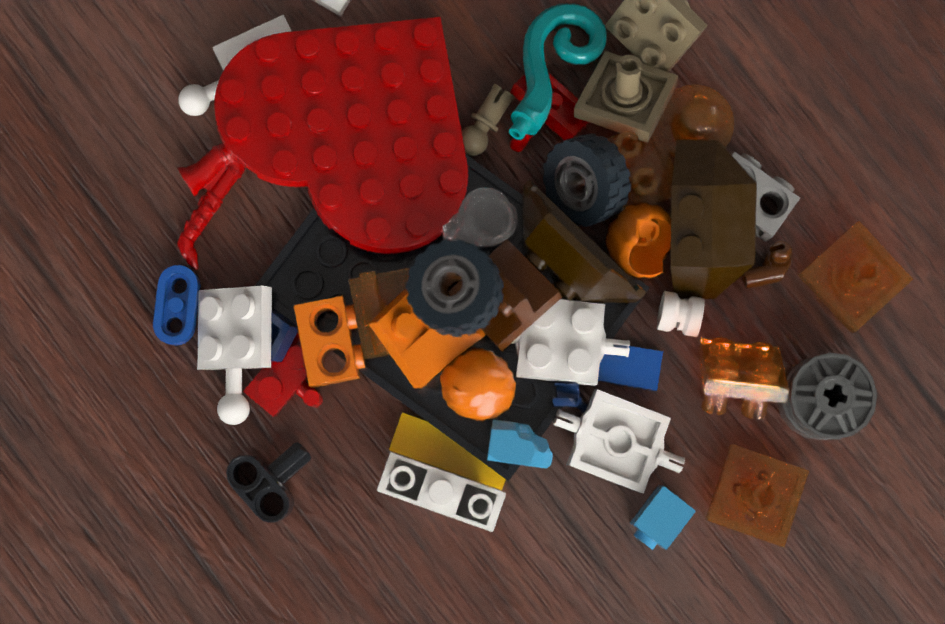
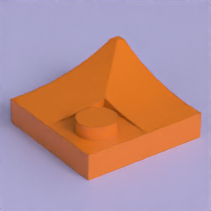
(414, 345)

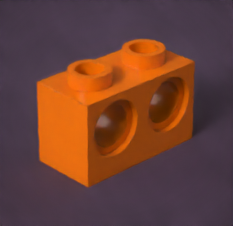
(319, 344)

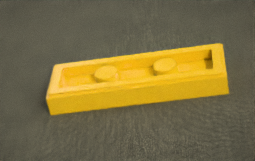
(427, 444)

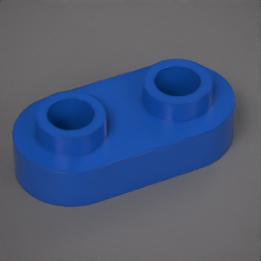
(176, 306)

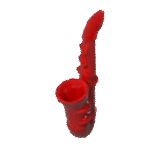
(217, 174)

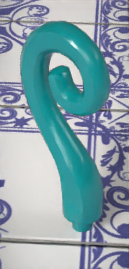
(537, 101)

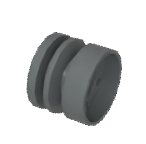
(809, 411)

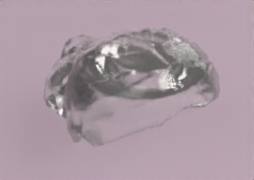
(482, 219)

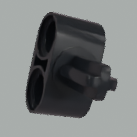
(269, 479)

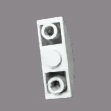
(441, 491)

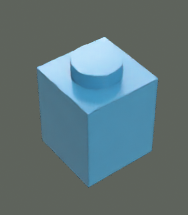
(661, 518)

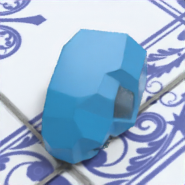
(518, 445)

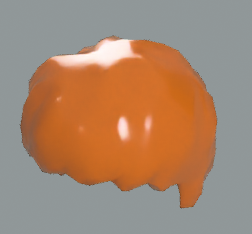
(640, 239)
(478, 385)

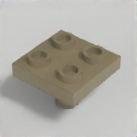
(656, 30)
(626, 95)

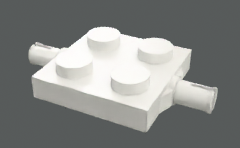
(567, 344)
(618, 441)

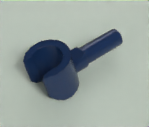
(569, 396)

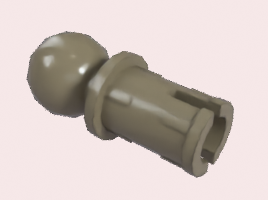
(486, 119)

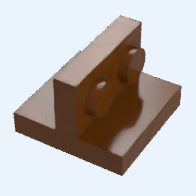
(524, 293)

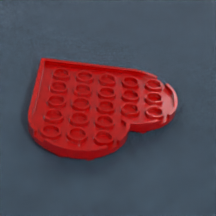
(358, 121)

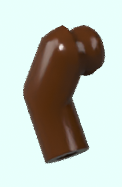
(773, 268)

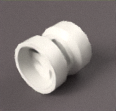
(680, 314)

